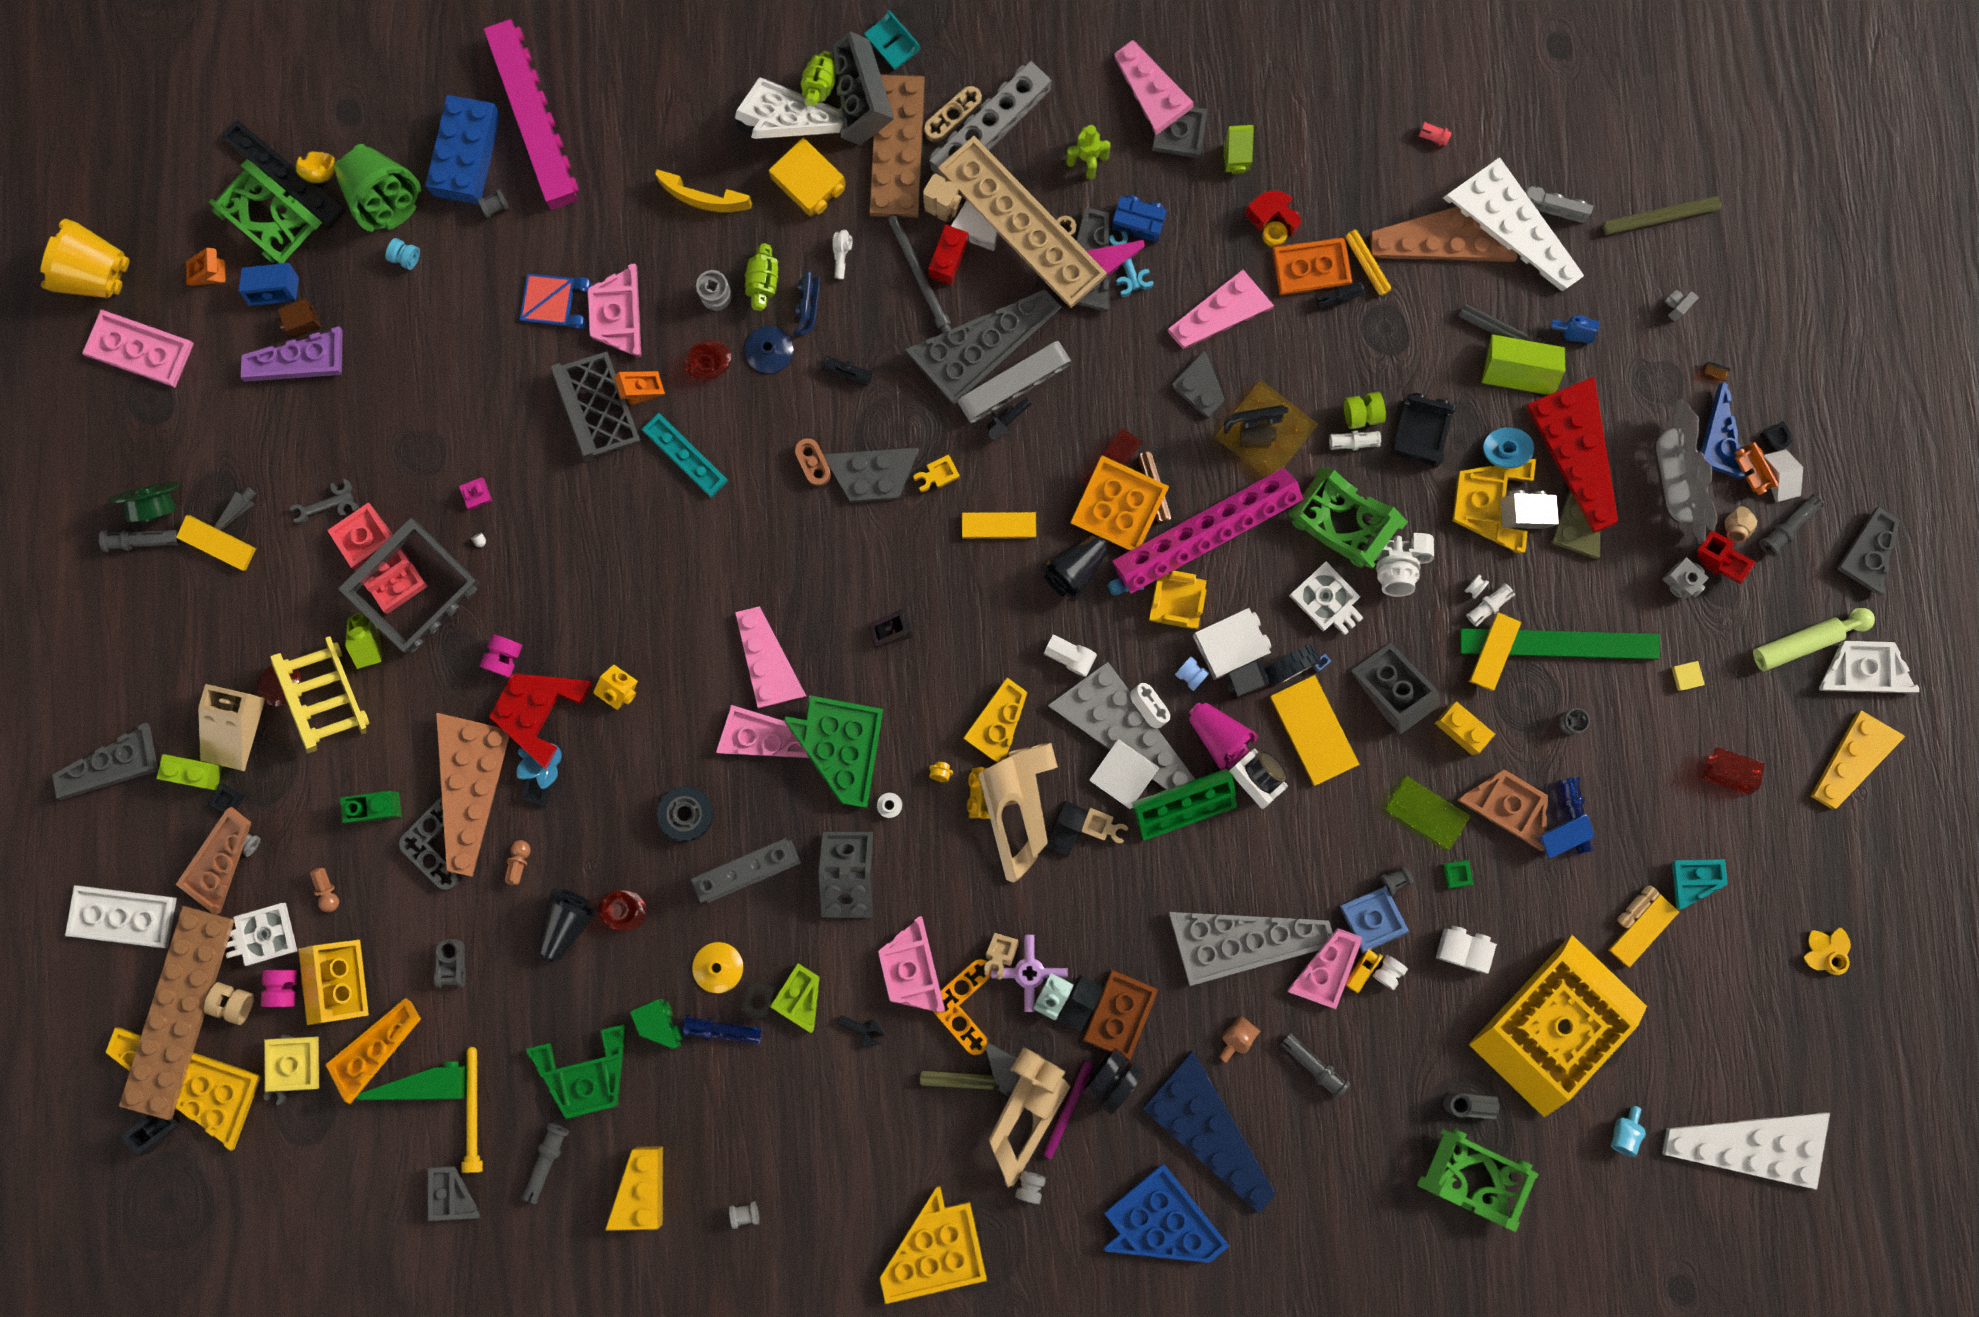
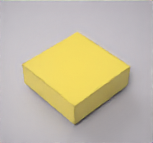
(1688, 676)

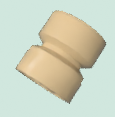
(225, 1002)

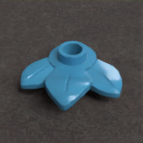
(531, 769)

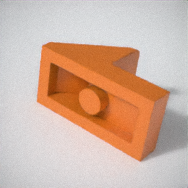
(205, 268)
(639, 386)

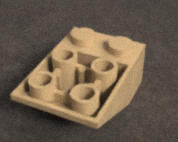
(227, 726)

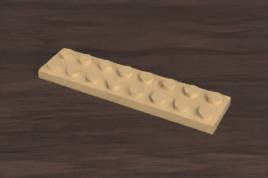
(1022, 222)

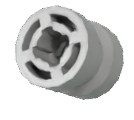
(1030, 1188)

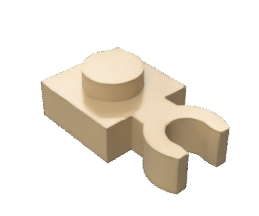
(1099, 826)
(1000, 952)

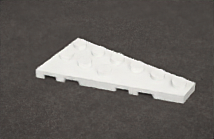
(1511, 218)
(1770, 1148)

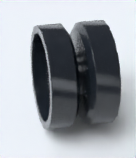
(1115, 1083)

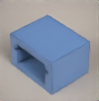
(1324, 661)

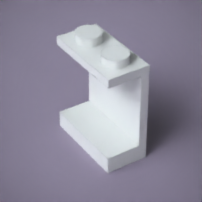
(1232, 643)

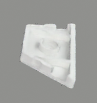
(1868, 668)

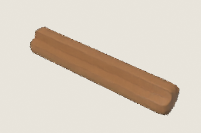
(1149, 469)

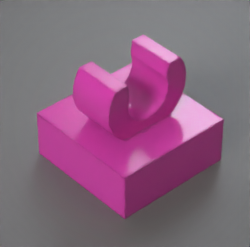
(475, 493)

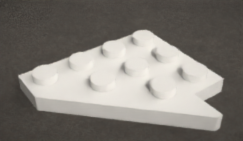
(783, 113)

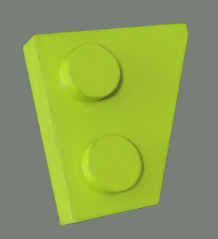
(799, 998)

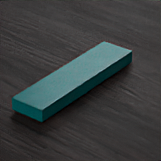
(684, 455)

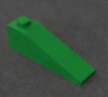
(436, 1083)

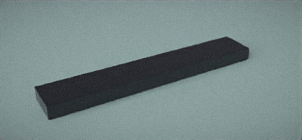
(283, 173)

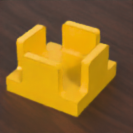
(1178, 600)

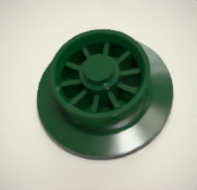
(147, 502)

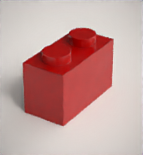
(948, 255)

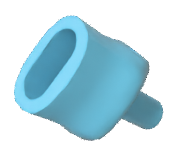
(1628, 1133)

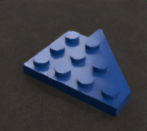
(1163, 1222)

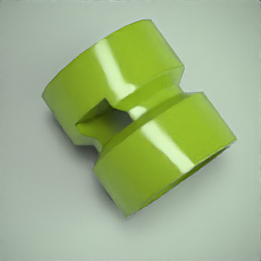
(1363, 410)

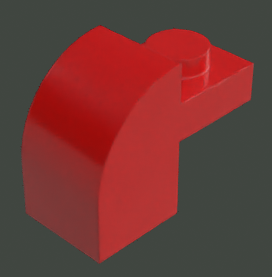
(1273, 206)
(1720, 558)

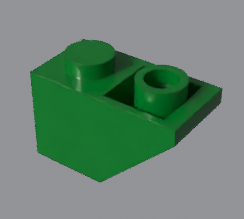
(371, 807)
(655, 1023)

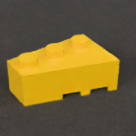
(640, 1193)

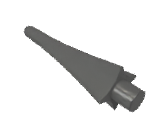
(237, 506)

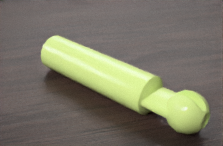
(1811, 639)

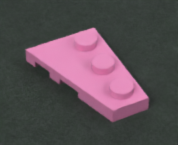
(1328, 970)

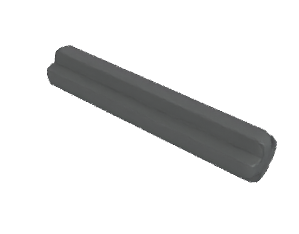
(1489, 323)

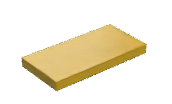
(1314, 730)

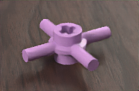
(1029, 985)

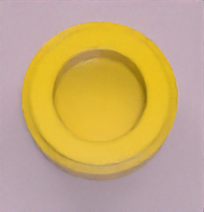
(1274, 234)

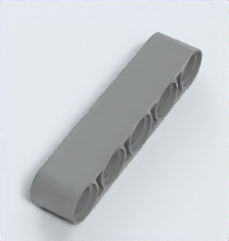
(1014, 382)

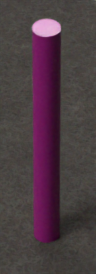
(1068, 1109)

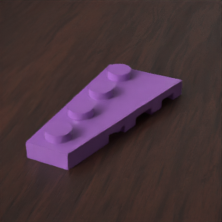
(296, 359)

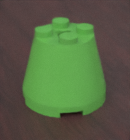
(376, 188)

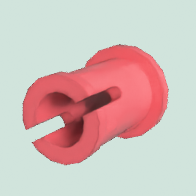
(1436, 134)

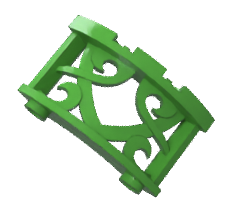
(250, 180)
(1335, 487)
(1440, 1180)

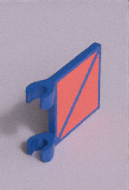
(550, 299)

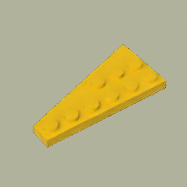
(211, 1092)

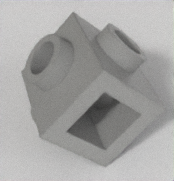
(1686, 579)

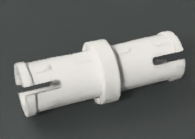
(1355, 440)
(1490, 604)

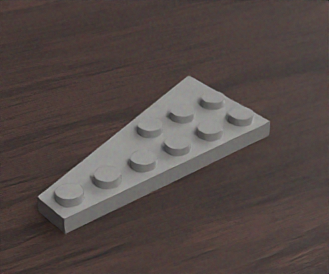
(1106, 713)
(1231, 944)

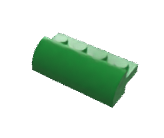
(1185, 804)

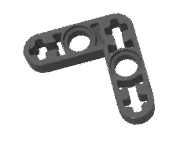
(423, 840)

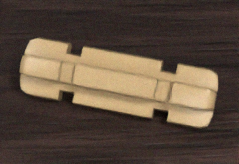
(1638, 906)

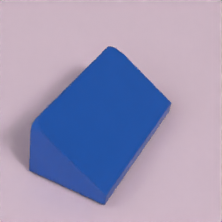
(1566, 835)

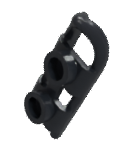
(1249, 418)

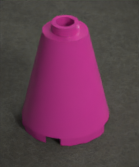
(1221, 734)

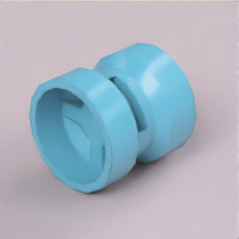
(404, 254)

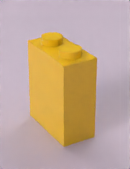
(807, 178)

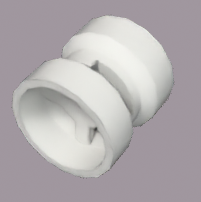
(1389, 972)

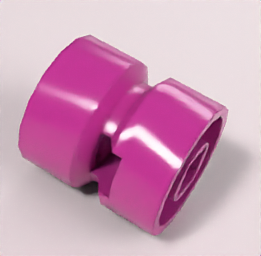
(500, 646)
(278, 988)

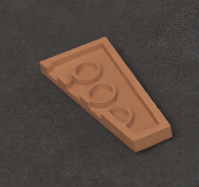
(214, 865)

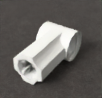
(1076, 658)

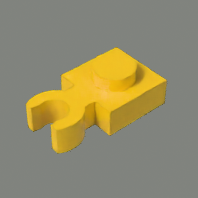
(940, 472)

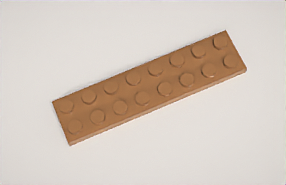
(176, 1013)

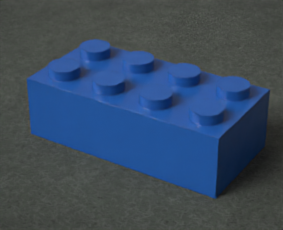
(463, 149)

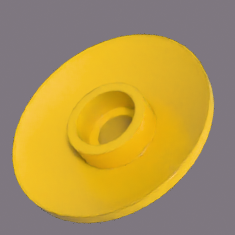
(730, 971)

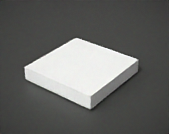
(1124, 773)

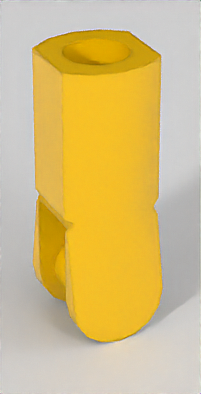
(1360, 973)

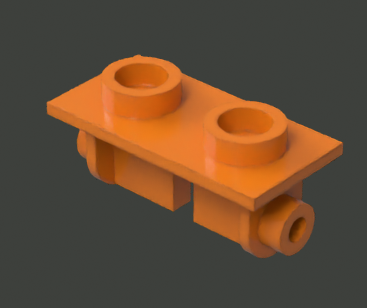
(1762, 476)

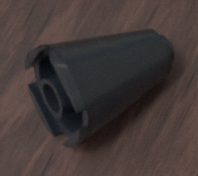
(1074, 567)
(564, 922)

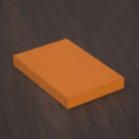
(1312, 266)

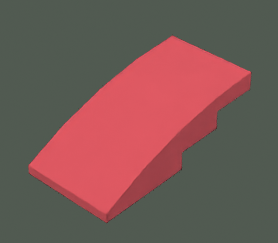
(359, 539)

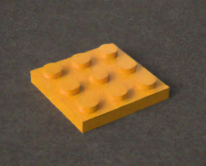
(1119, 504)

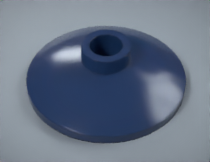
(773, 360)

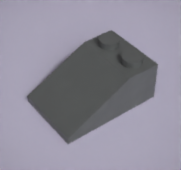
(1397, 688)

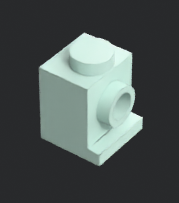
(1053, 996)

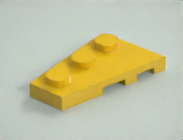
(997, 722)

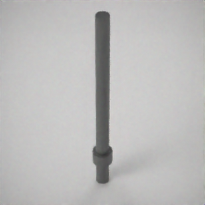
(941, 320)

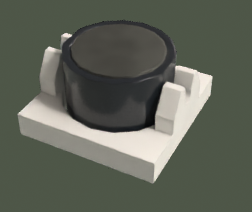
(1260, 776)

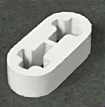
(1150, 705)

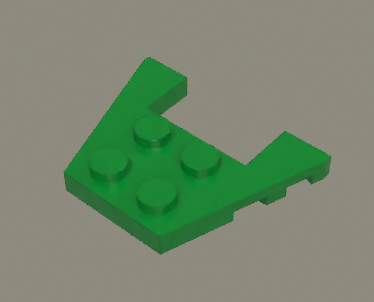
(585, 1085)

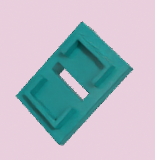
(886, 31)

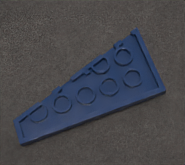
(1200, 1121)

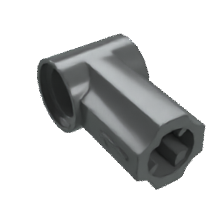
(1473, 1105)

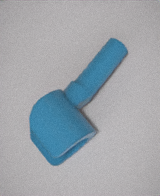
(1116, 587)

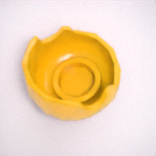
(316, 167)

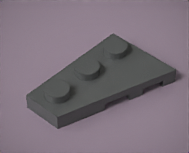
(1871, 550)

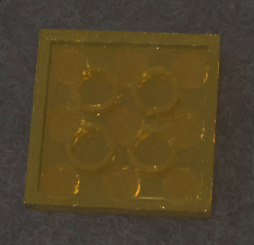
(1290, 432)

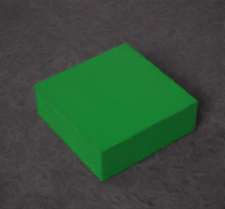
(1457, 874)

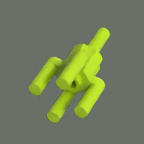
(1088, 149)

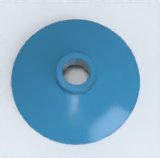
(1508, 440)

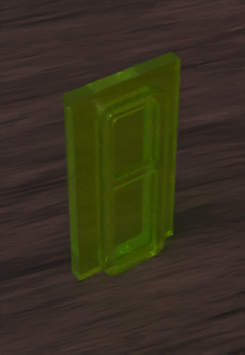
(1427, 812)

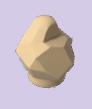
(1740, 525)

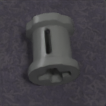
(493, 203)
(1397, 879)

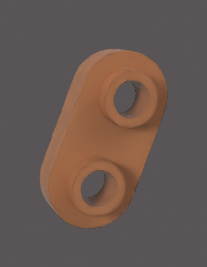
(812, 463)

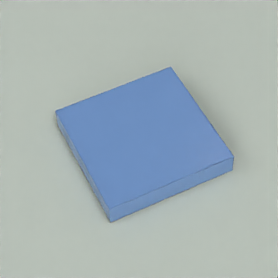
(1374, 919)

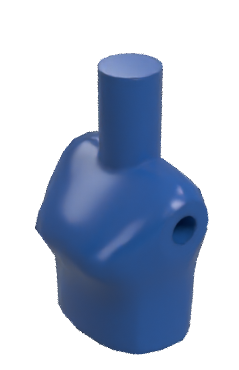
(1577, 328)

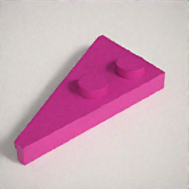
(1113, 256)

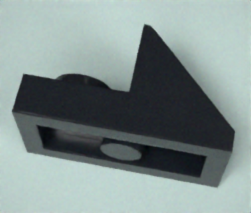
(1067, 828)
(1081, 1003)

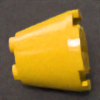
(82, 263)

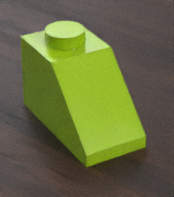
(1238, 149)

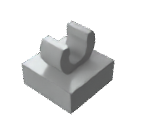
(1680, 303)

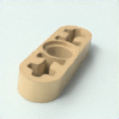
(970, 108)

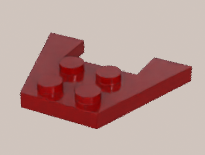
(526, 706)

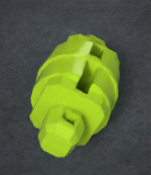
(818, 78)
(761, 277)

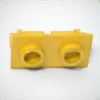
(976, 803)

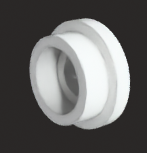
(897, 805)

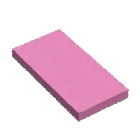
(137, 348)

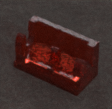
(1734, 771)

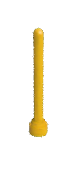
(472, 1161)

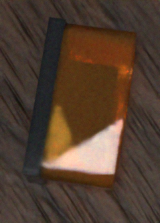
(1716, 371)

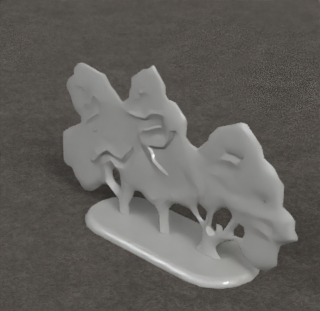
(1686, 473)

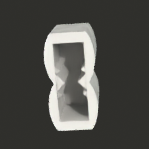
(1465, 950)

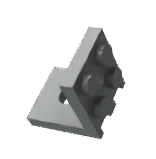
(846, 874)

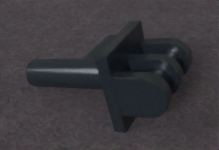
(998, 425)

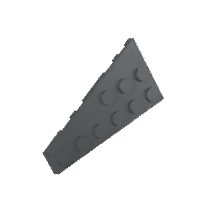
(972, 350)

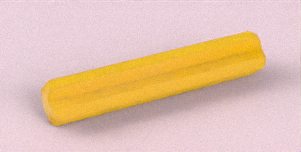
(1368, 262)

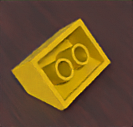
(333, 982)

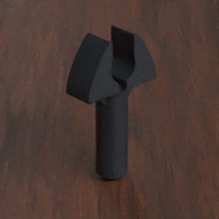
(862, 1029)

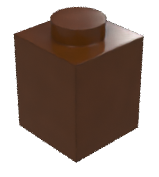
(298, 318)

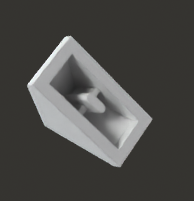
(1787, 473)

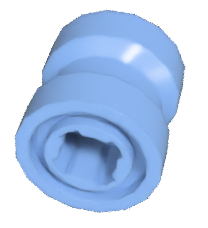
(1192, 673)

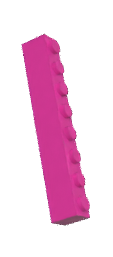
(531, 114)

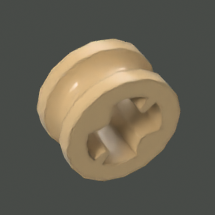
(1068, 220)

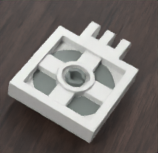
(1327, 599)
(262, 935)

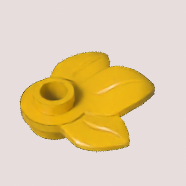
(1826, 948)

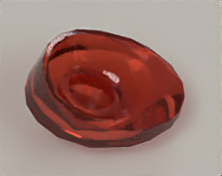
(708, 360)
(270, 689)
(622, 910)

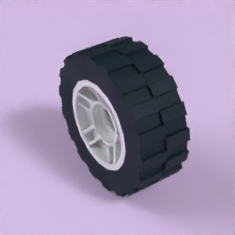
(1292, 665)

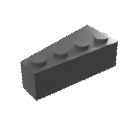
(861, 89)

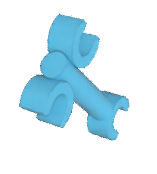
(1132, 280)

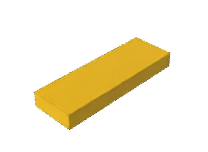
(999, 525)
(216, 543)
(1495, 651)
(1643, 931)

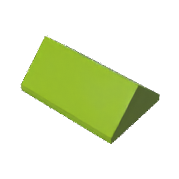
(1524, 365)

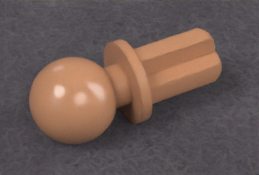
(519, 851)
(328, 901)

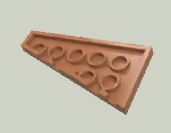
(1439, 237)
(469, 772)

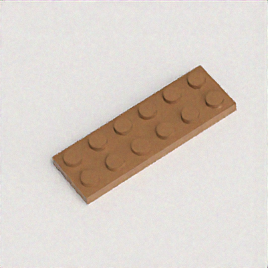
(899, 150)

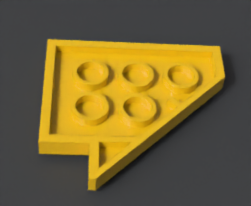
(936, 1253)

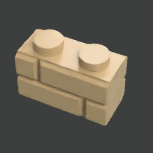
(942, 198)

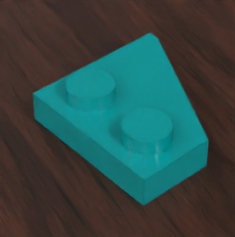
(1697, 879)

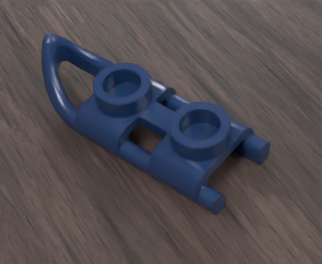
(803, 309)

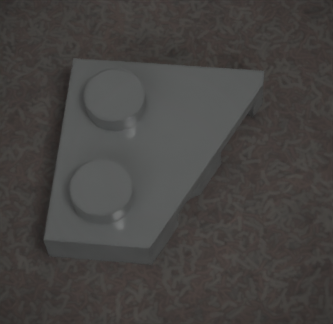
(1200, 386)
(449, 1195)

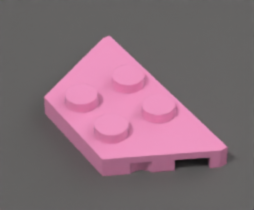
(615, 311)
(911, 970)

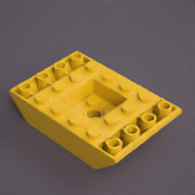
(1525, 1038)

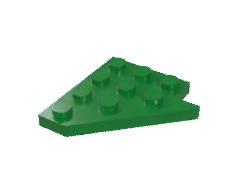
(841, 745)

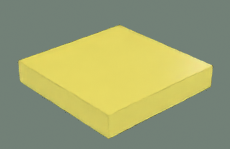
(291, 1064)

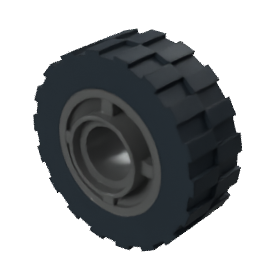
(669, 813)

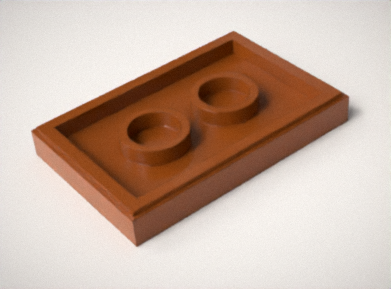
(1120, 1014)

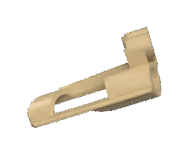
(1016, 783)
(1039, 1091)

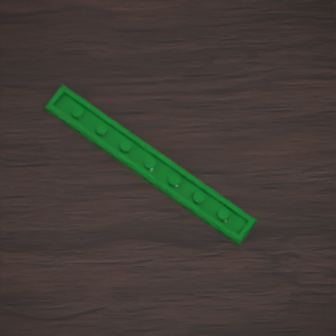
(1569, 644)

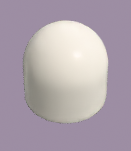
(479, 540)

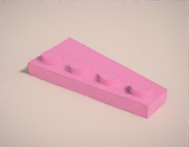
(1157, 94)
(1229, 305)
(757, 735)

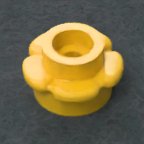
(940, 772)

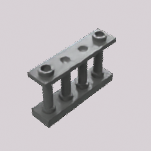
(746, 871)

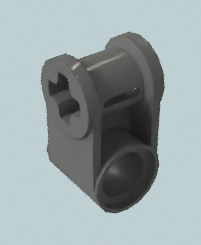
(450, 966)

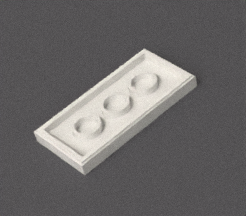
(120, 916)

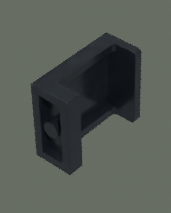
(1422, 429)

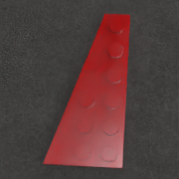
(1576, 439)

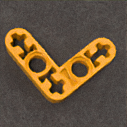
(955, 1010)

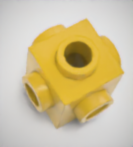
(616, 687)

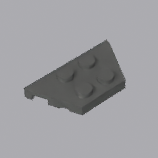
(872, 473)

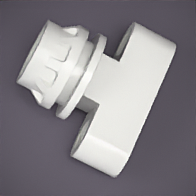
(1401, 561)

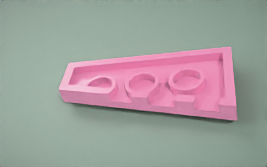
(767, 664)

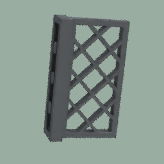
(574, 411)

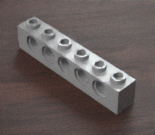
(1026, 76)

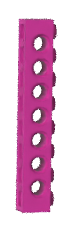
(1207, 530)

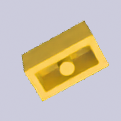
(1464, 728)

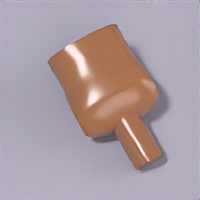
(1238, 1038)

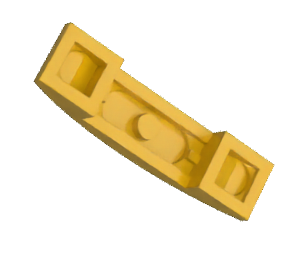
(731, 202)

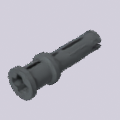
(1784, 532)
(127, 539)
(1324, 1074)
(548, 1152)

